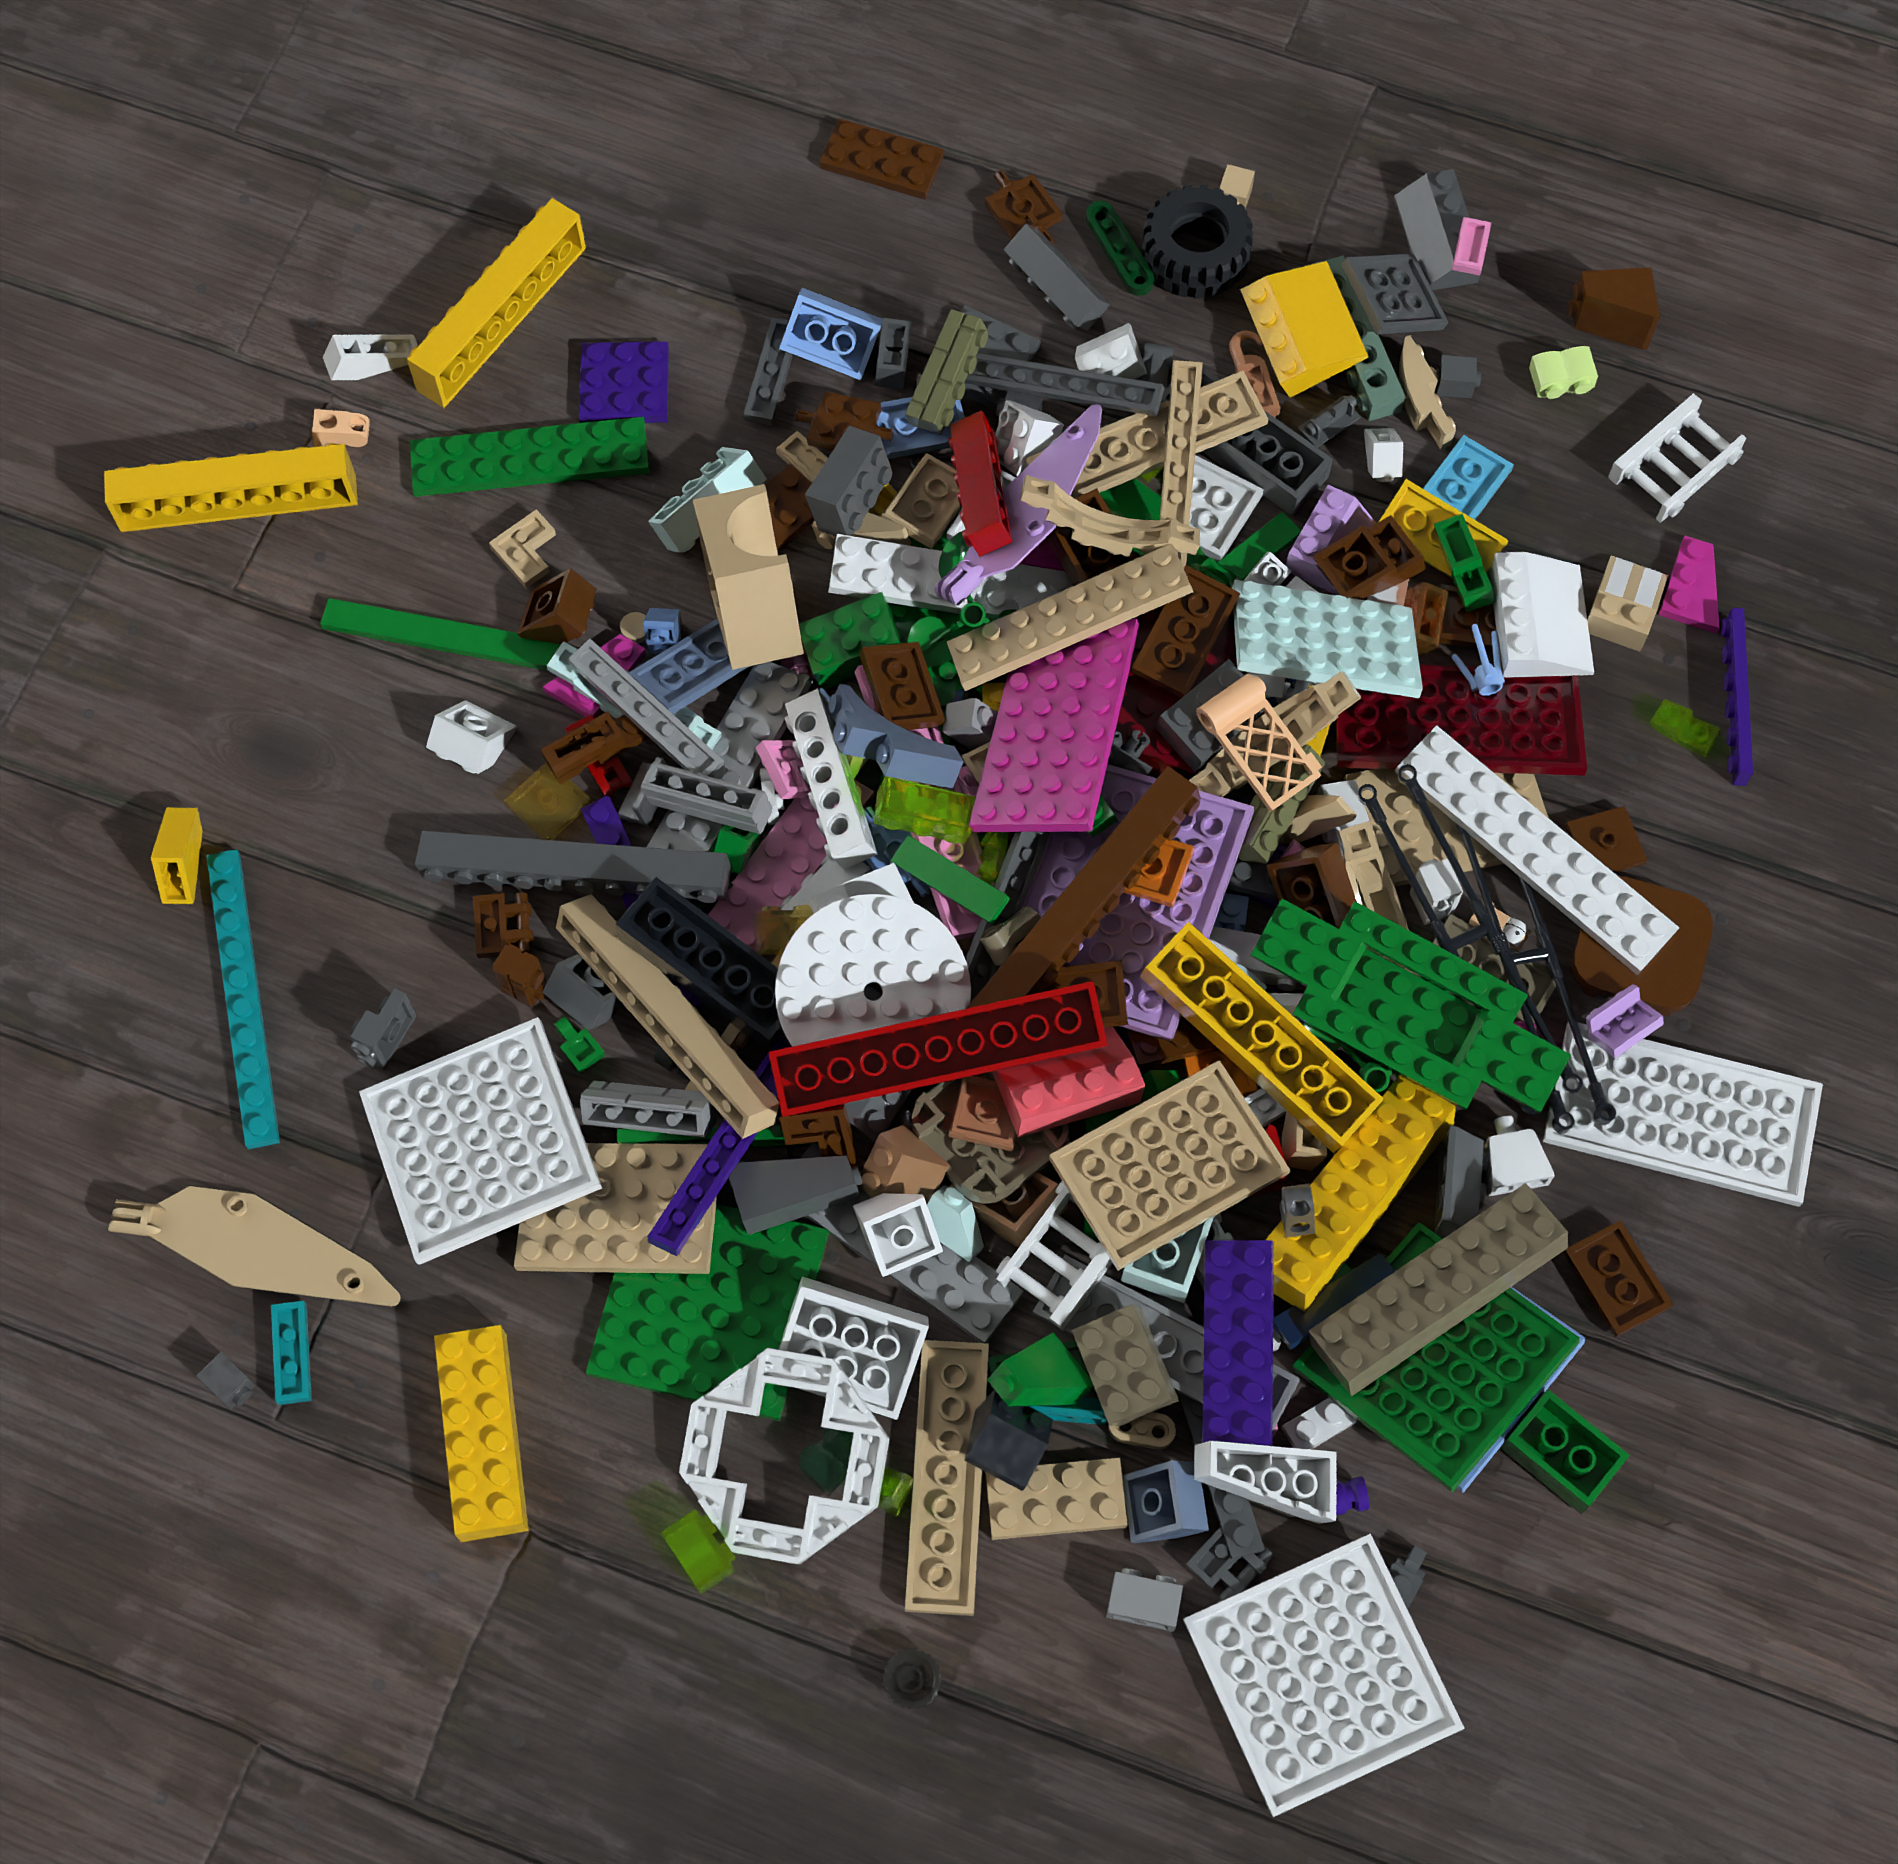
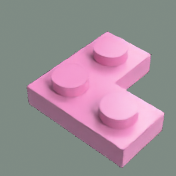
(783, 768)

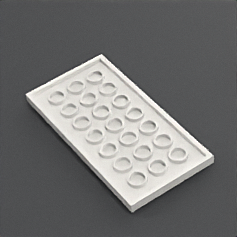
(1694, 1117)

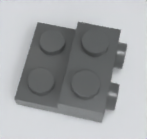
(379, 1035)

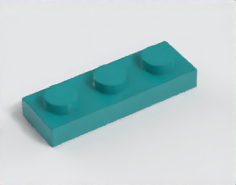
(291, 1353)

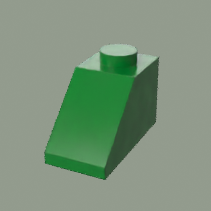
(738, 845)

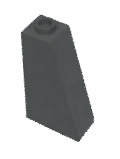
(791, 1188)

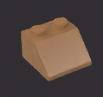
(902, 1166)

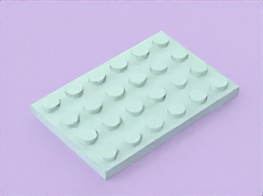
(1322, 634)

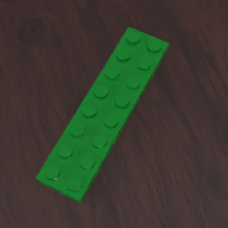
(529, 456)

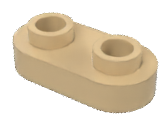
(1141, 1431)

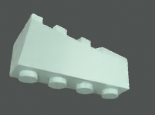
(677, 520)

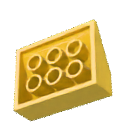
(1304, 325)

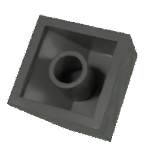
(581, 993)

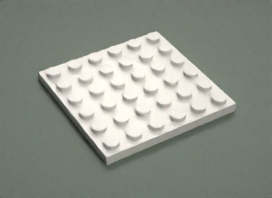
(479, 1140)
(1322, 1675)

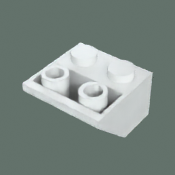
(1023, 434)

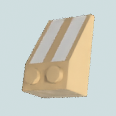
(1626, 603)

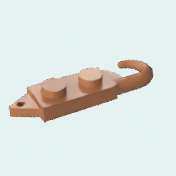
(1256, 372)

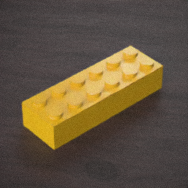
(480, 1433)

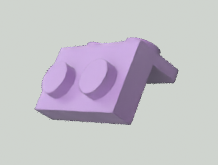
(1622, 1022)

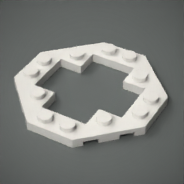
(824, 1516)

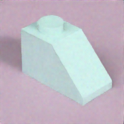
(955, 1222)

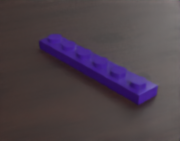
(1737, 707)

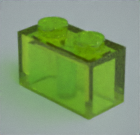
(699, 1551)

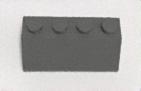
(1432, 221)

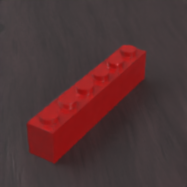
(979, 484)

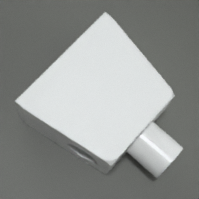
(1515, 1159)

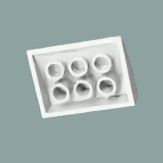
(1540, 616)
(866, 1337)

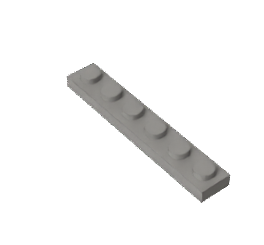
(644, 710)

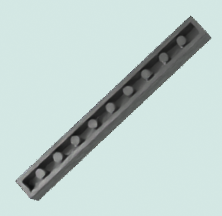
(571, 865)

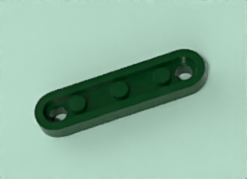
(1119, 248)

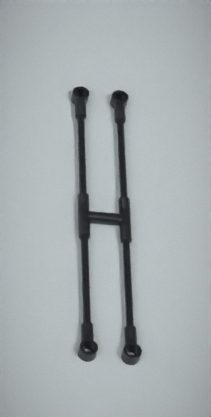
(1486, 925)
(1547, 953)

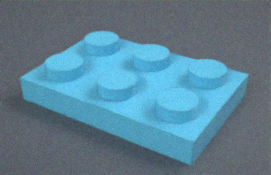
(1469, 477)

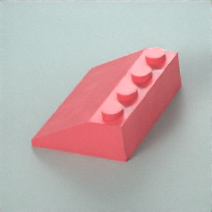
(1070, 1086)

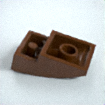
(1370, 560)

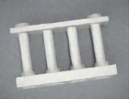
(1668, 432)
(1081, 1280)

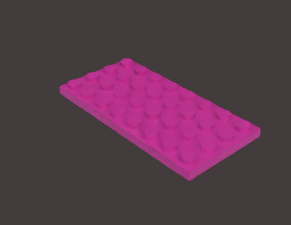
(1055, 737)

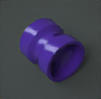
(1351, 1496)

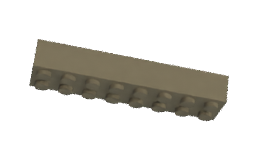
(1438, 1289)

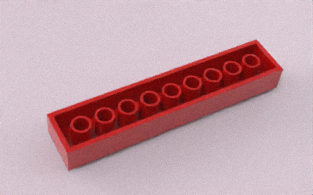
(937, 1048)

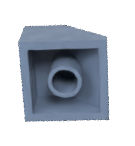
(1164, 1502)

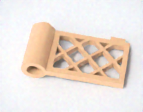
(1234, 707)

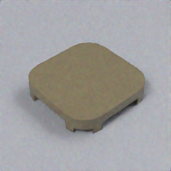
(979, 1170)

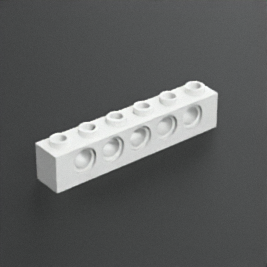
(856, 842)

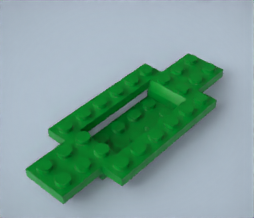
(1402, 1016)

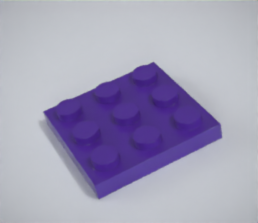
(624, 381)

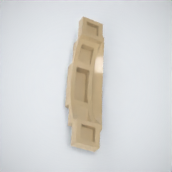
(1105, 530)
(1302, 715)
(1370, 876)

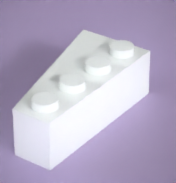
(1278, 1477)

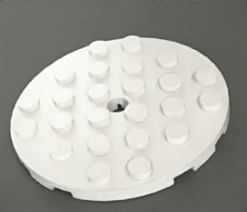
(863, 943)

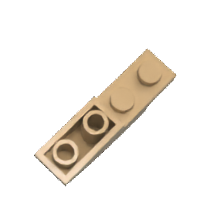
(1420, 401)

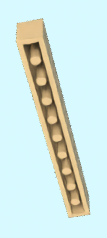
(669, 1018)

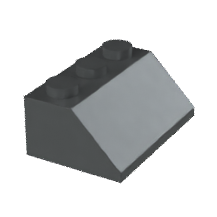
(1458, 1180)

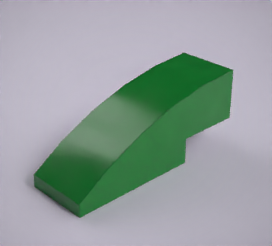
(1464, 563)

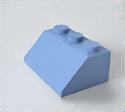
(831, 333)

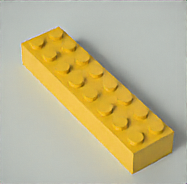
(496, 303)
(231, 487)
(1261, 1037)
(1360, 1188)

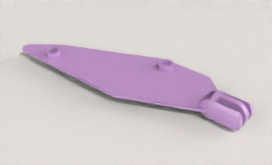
(1059, 463)

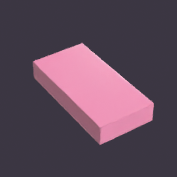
(1471, 246)

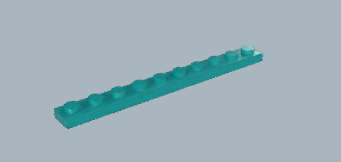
(243, 1000)

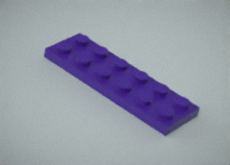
(1238, 1341)

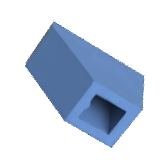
(662, 629)

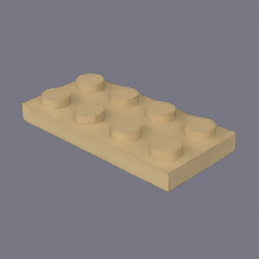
(1059, 1500)

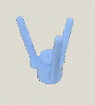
(1487, 678)

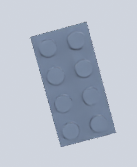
(687, 668)

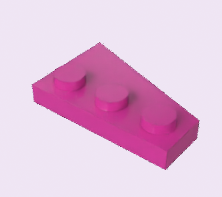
(622, 651)

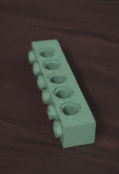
(1388, 395)

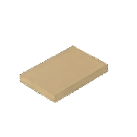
(926, 501)

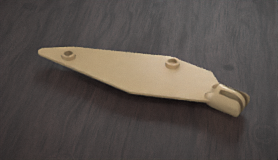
(253, 1245)

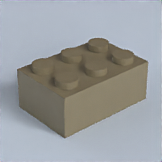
(1125, 1365)

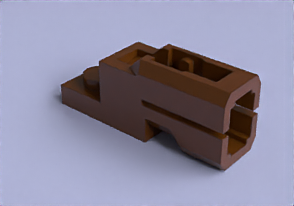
(596, 740)

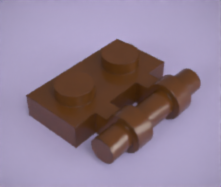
(492, 925)

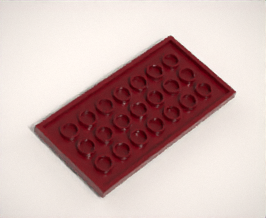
(1521, 729)

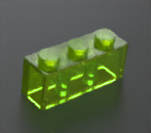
(924, 810)

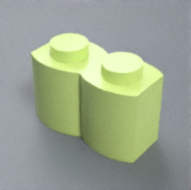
(1563, 372)

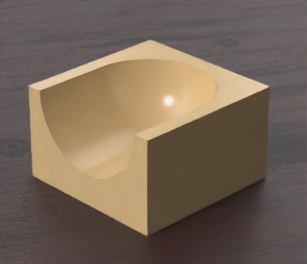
(748, 577)

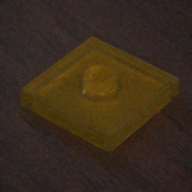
(546, 804)

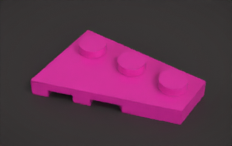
(1692, 587)

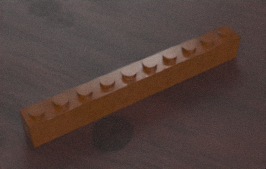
(1094, 890)

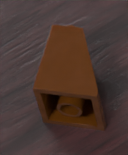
(1616, 305)

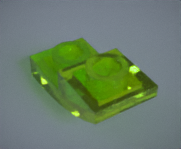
(1679, 726)
(993, 855)

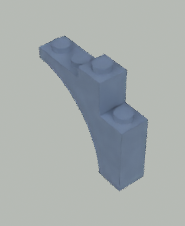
(897, 751)

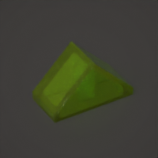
(894, 1491)

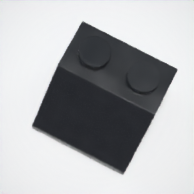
(1007, 1440)

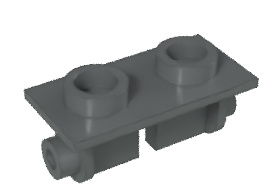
(1330, 421)

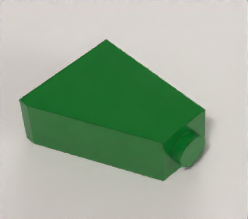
(1041, 1376)

